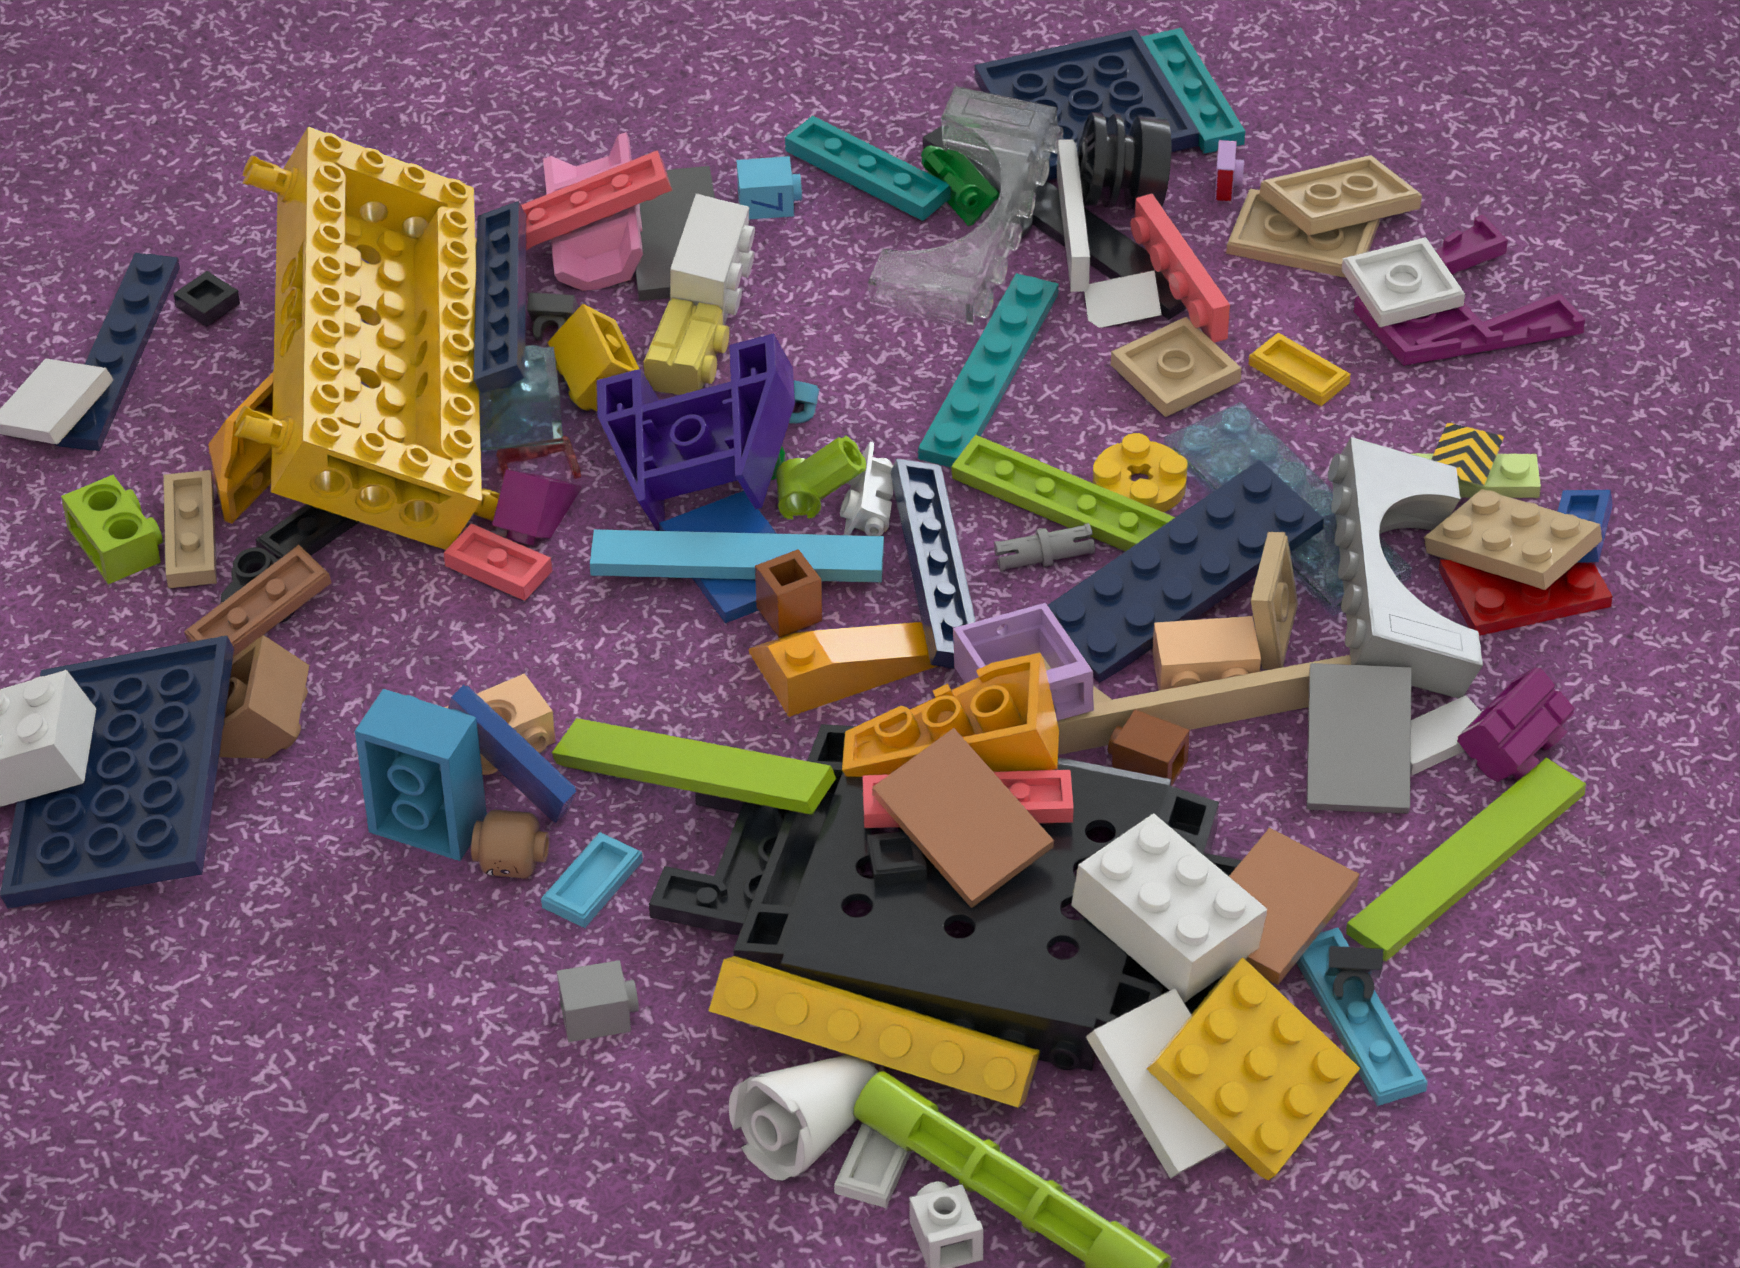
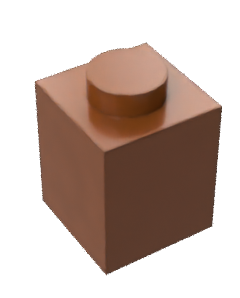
(788, 593)
(1149, 746)

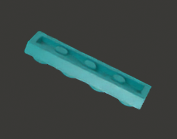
(1195, 89)
(867, 168)

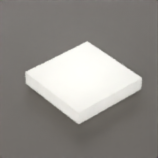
(1403, 282)
(53, 400)

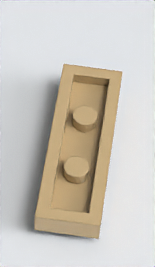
(189, 529)

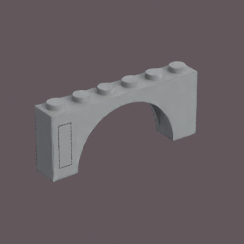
(1386, 623)

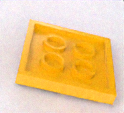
(1253, 1069)

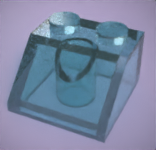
(527, 410)

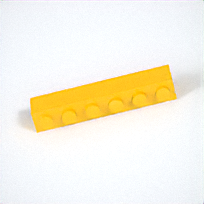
(874, 1031)

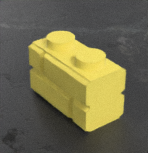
(686, 347)

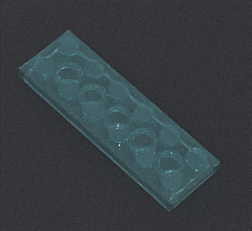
(1235, 440)

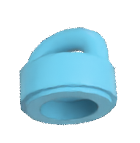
(807, 395)

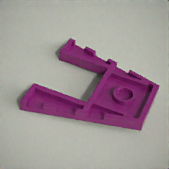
(1459, 329)

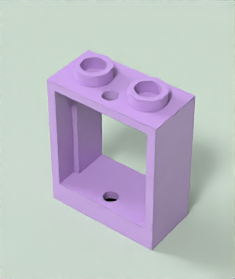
(1024, 634)

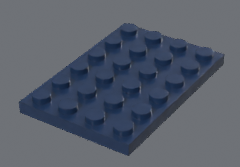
(144, 784)

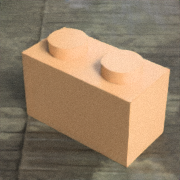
(1204, 650)

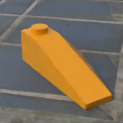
(838, 663)
(1000, 714)

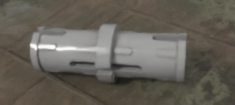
(1044, 547)

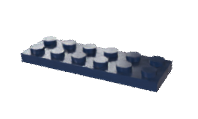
(1182, 568)

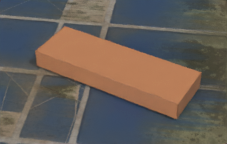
(263, 601)

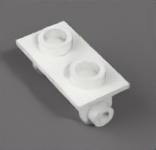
(868, 500)

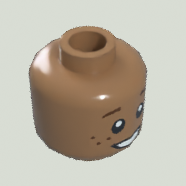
(509, 844)

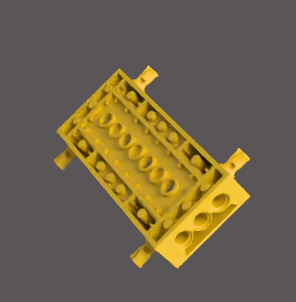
(410, 442)

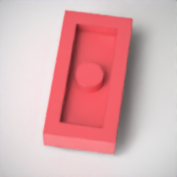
(498, 562)

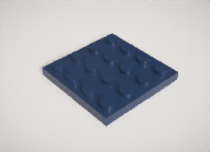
(1092, 76)

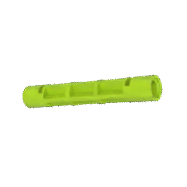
(981, 1167)

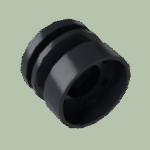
(1121, 161)

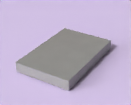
(1359, 738)

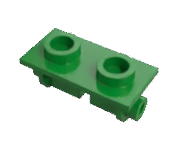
(969, 188)

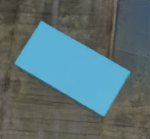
(592, 880)

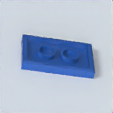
(731, 515)
(516, 757)

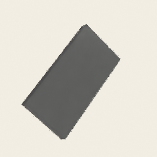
(663, 226)

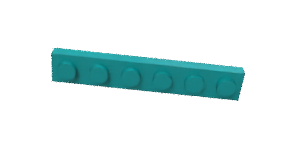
(989, 369)

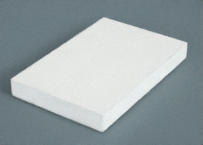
(1126, 1050)

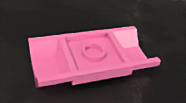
(605, 249)

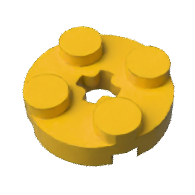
(1141, 456)

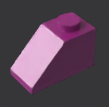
(532, 505)

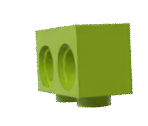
(112, 528)

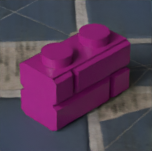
(1516, 725)

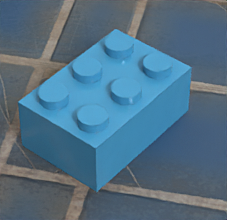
(421, 773)

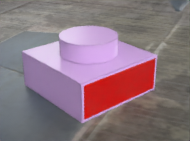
(1228, 172)

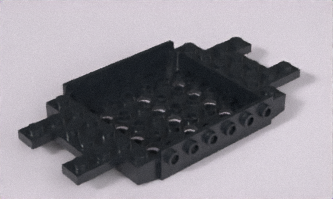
(796, 871)

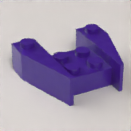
(704, 434)

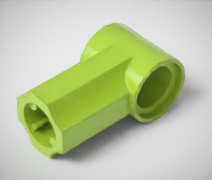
(807, 481)

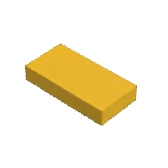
(1299, 369)

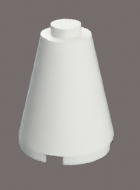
(797, 1112)

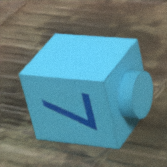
(768, 187)

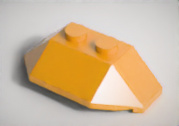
(239, 464)

